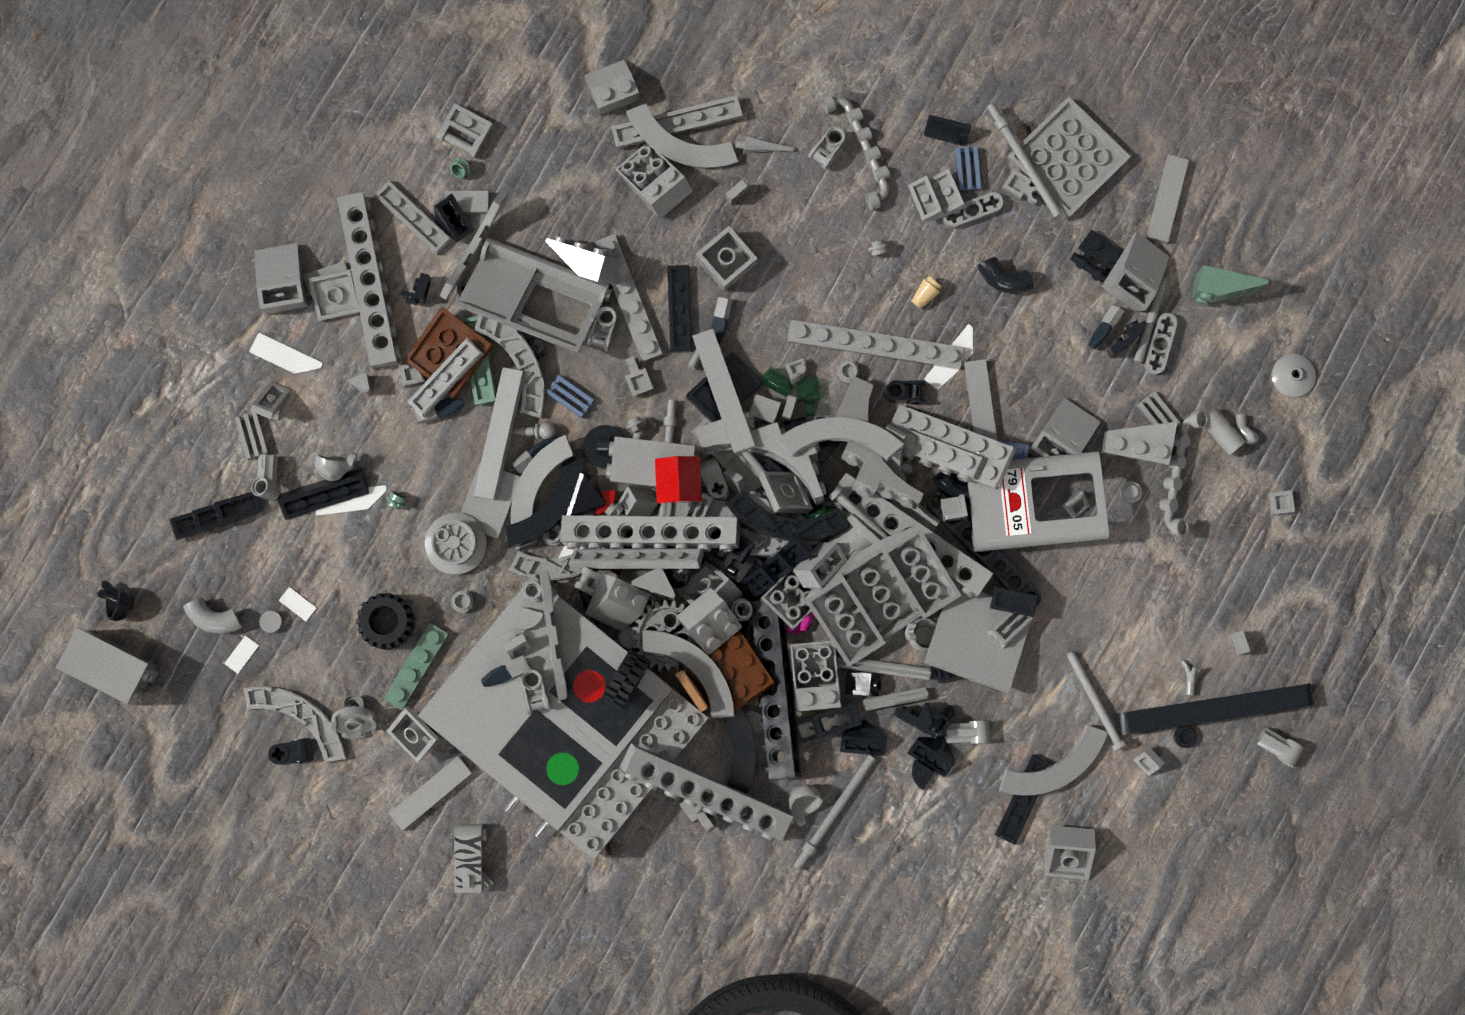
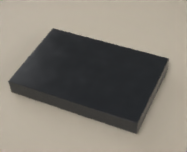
(743, 380)

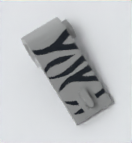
(468, 857)

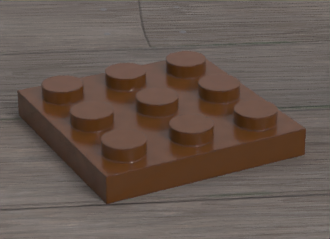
(440, 341)
(741, 669)

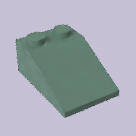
(1218, 285)

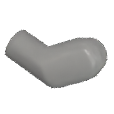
(1241, 426)

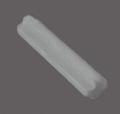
(895, 699)

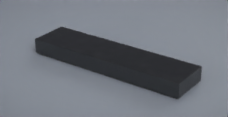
(679, 308)
(1019, 807)

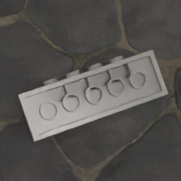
(952, 448)

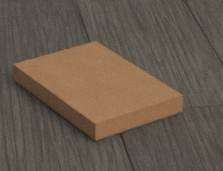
(692, 690)

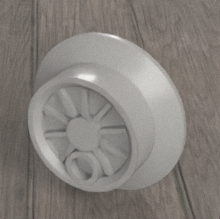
(455, 543)

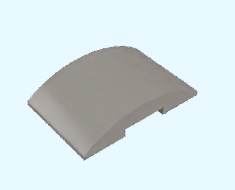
(881, 593)

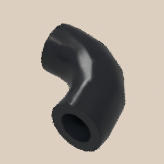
(1003, 280)
(951, 486)

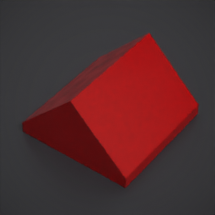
(678, 479)

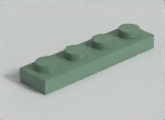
(483, 379)
(416, 666)

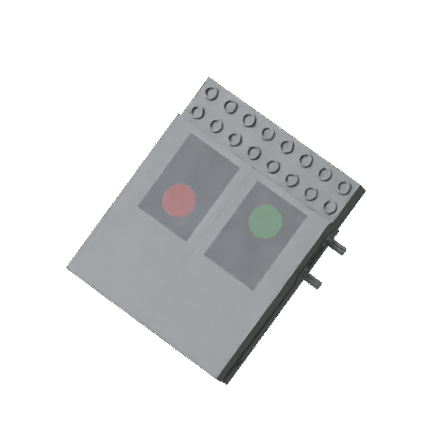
(569, 756)

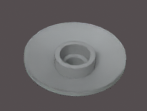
(1283, 378)

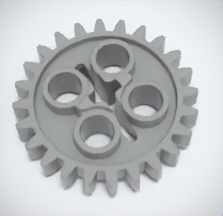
(655, 618)

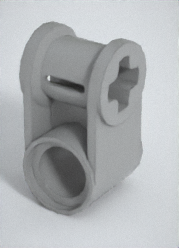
(825, 150)
(602, 330)
(713, 476)
(535, 693)

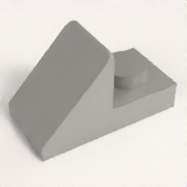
(271, 401)

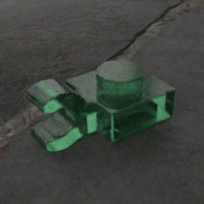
(809, 392)

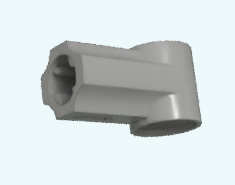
(266, 482)
(973, 732)
(1284, 749)

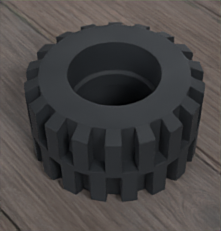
(366, 621)

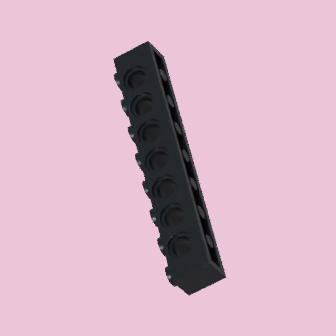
(788, 743)

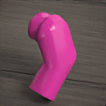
(803, 626)

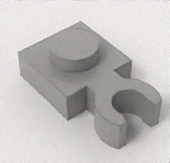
(1019, 185)

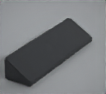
(322, 494)

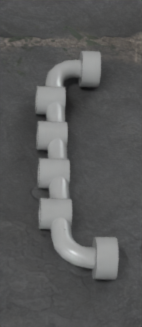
(871, 154)
(1179, 526)

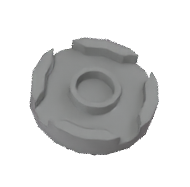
(353, 721)

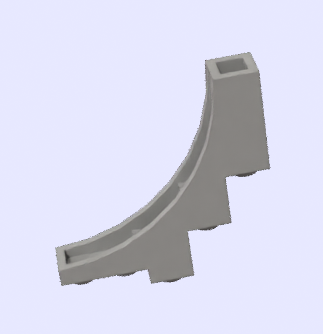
(714, 439)
(874, 472)

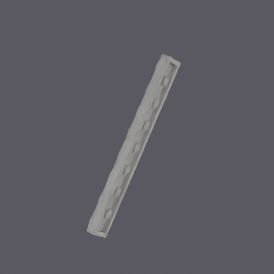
(875, 344)

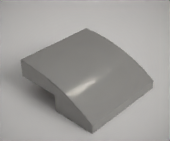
(937, 196)

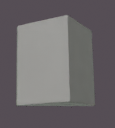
(656, 584)

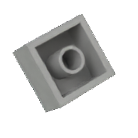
(726, 258)
(709, 621)

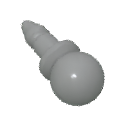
(544, 431)

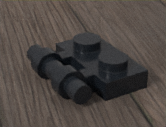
(1100, 251)
(739, 554)

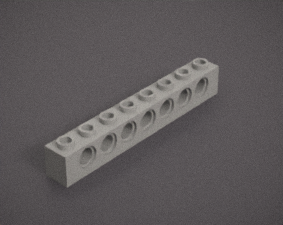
(349, 206)
(573, 526)
(942, 548)
(638, 757)

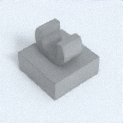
(516, 644)
(1149, 760)

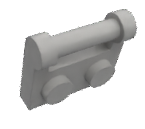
(468, 124)

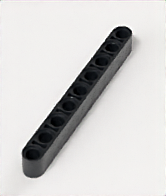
(1215, 709)

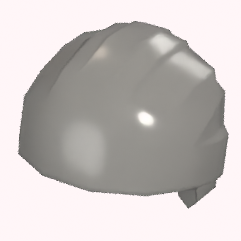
(334, 469)
(920, 633)
(803, 801)

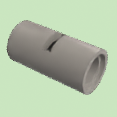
(1223, 433)

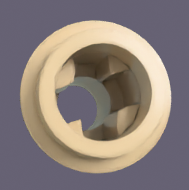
(926, 292)

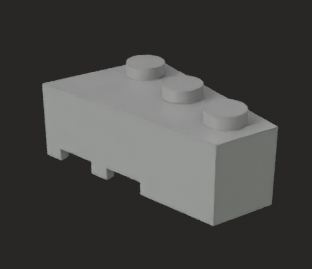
(1142, 443)

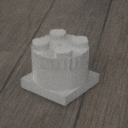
(854, 538)

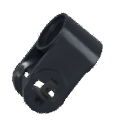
(907, 392)
(295, 752)

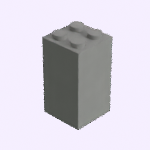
(635, 460)
(107, 667)

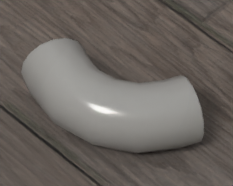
(210, 620)

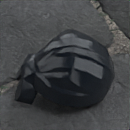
(118, 601)

